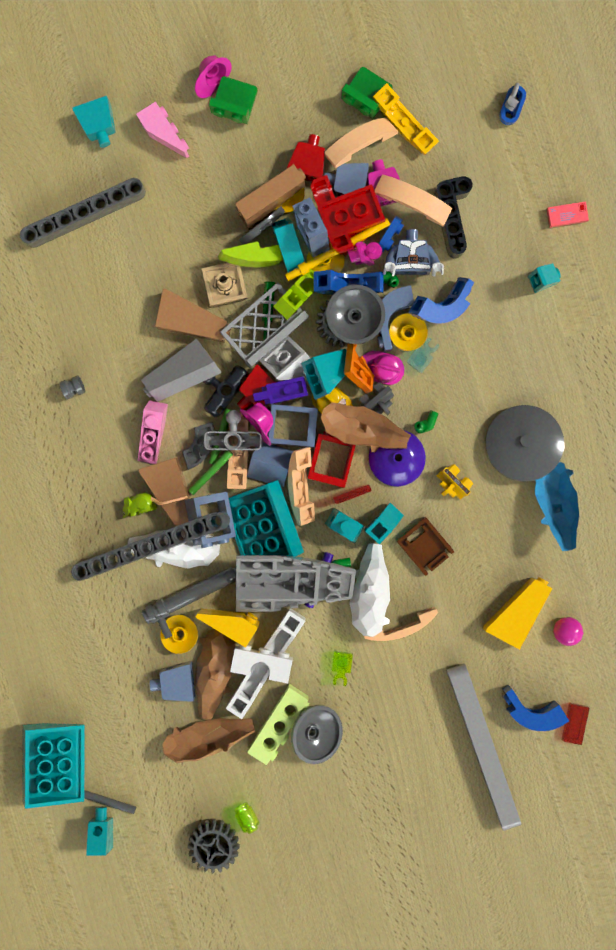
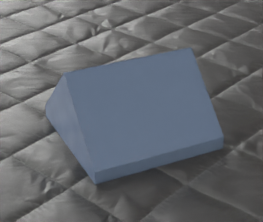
(270, 464)

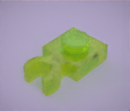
(341, 664)

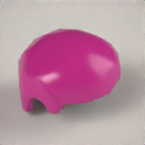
(568, 631)

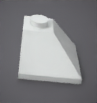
(286, 360)

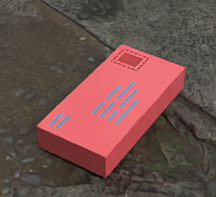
(567, 214)

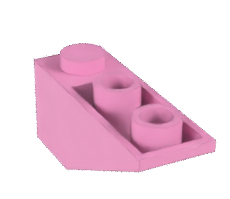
(158, 128)
(152, 431)

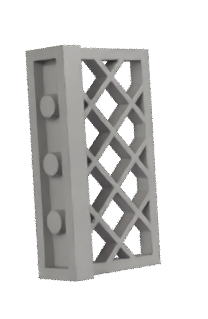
(271, 341)

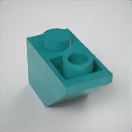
(384, 523)

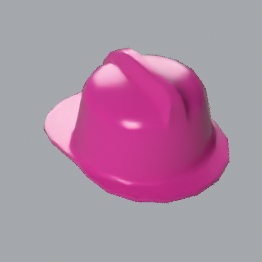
(210, 75)
(385, 367)
(261, 420)

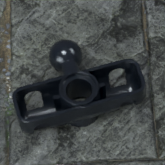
(217, 398)

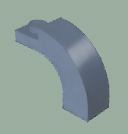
(394, 301)

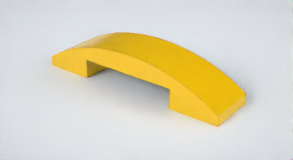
(404, 121)

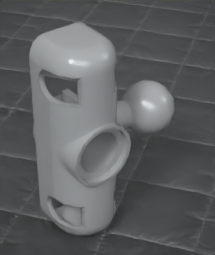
(244, 439)

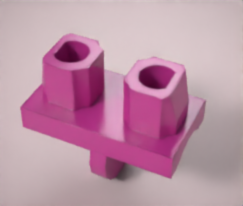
(365, 253)

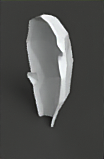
(183, 555)
(371, 593)

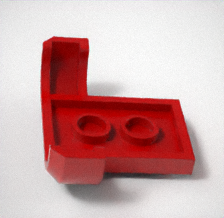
(346, 213)

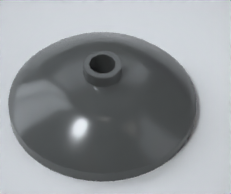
(359, 301)
(324, 737)

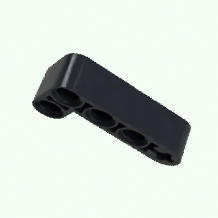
(454, 219)

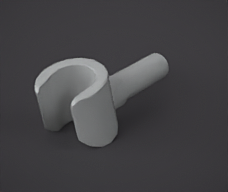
(512, 102)

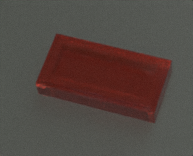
(352, 494)
(575, 728)

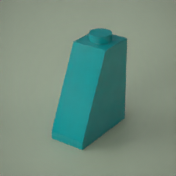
(288, 243)
(325, 372)

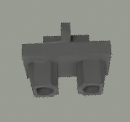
(381, 401)

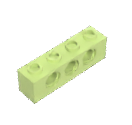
(266, 752)

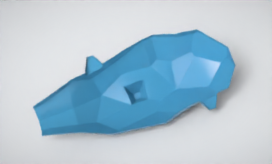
(560, 505)

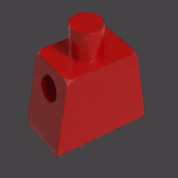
(309, 158)
(252, 385)

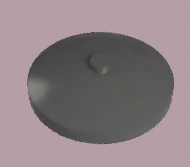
(524, 443)

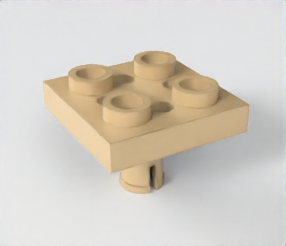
(214, 275)

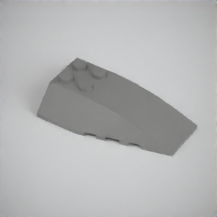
(280, 581)

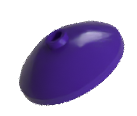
(398, 473)

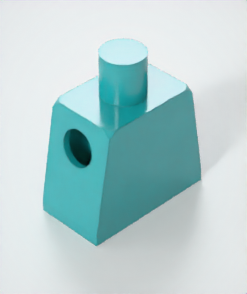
(96, 120)
(344, 525)
(100, 841)

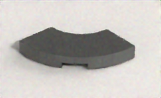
(258, 228)
(197, 452)

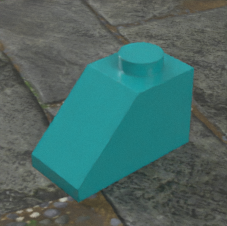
(544, 277)

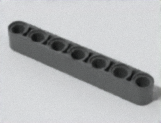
(73, 212)

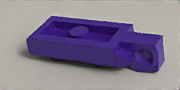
(282, 391)

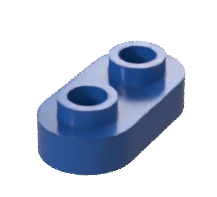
(521, 94)
(395, 227)

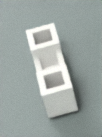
(279, 663)

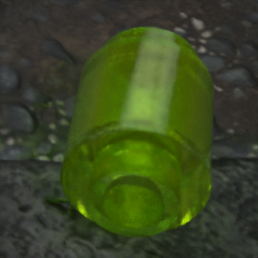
(246, 818)

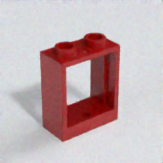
(328, 479)

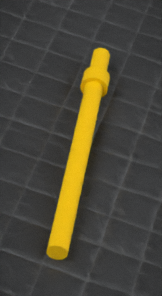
(304, 268)

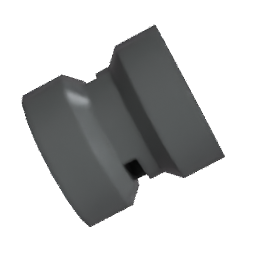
(72, 387)

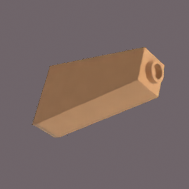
(270, 196)
(186, 318)
(168, 483)

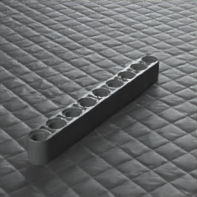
(157, 544)

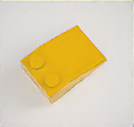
(232, 624)

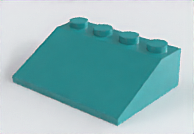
(264, 522)
(53, 764)

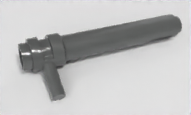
(164, 607)

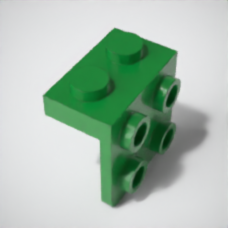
(361, 92)
(233, 100)

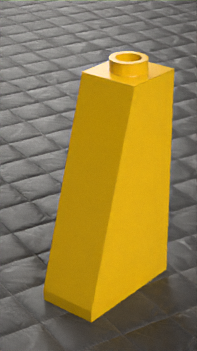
(519, 613)

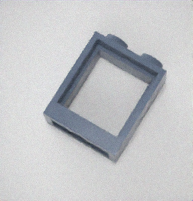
(311, 226)
(311, 427)
(194, 512)

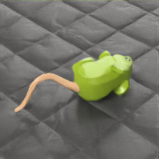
(143, 503)

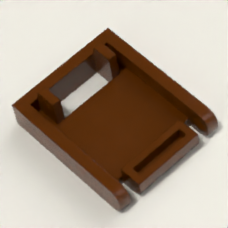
(427, 548)

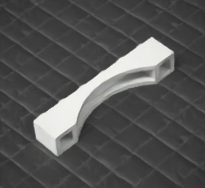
(251, 684)

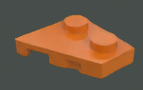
(357, 369)

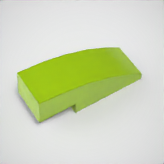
(251, 255)
(296, 295)

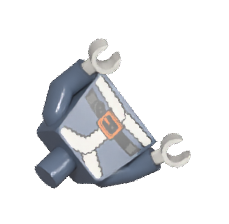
(412, 257)

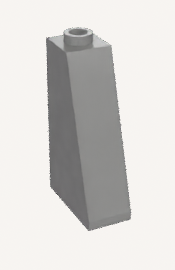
(180, 372)

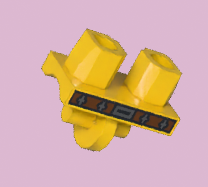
(452, 484)

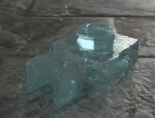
(420, 358)

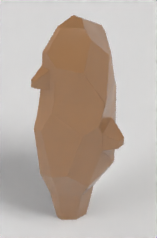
(360, 428)
(213, 672)
(193, 744)

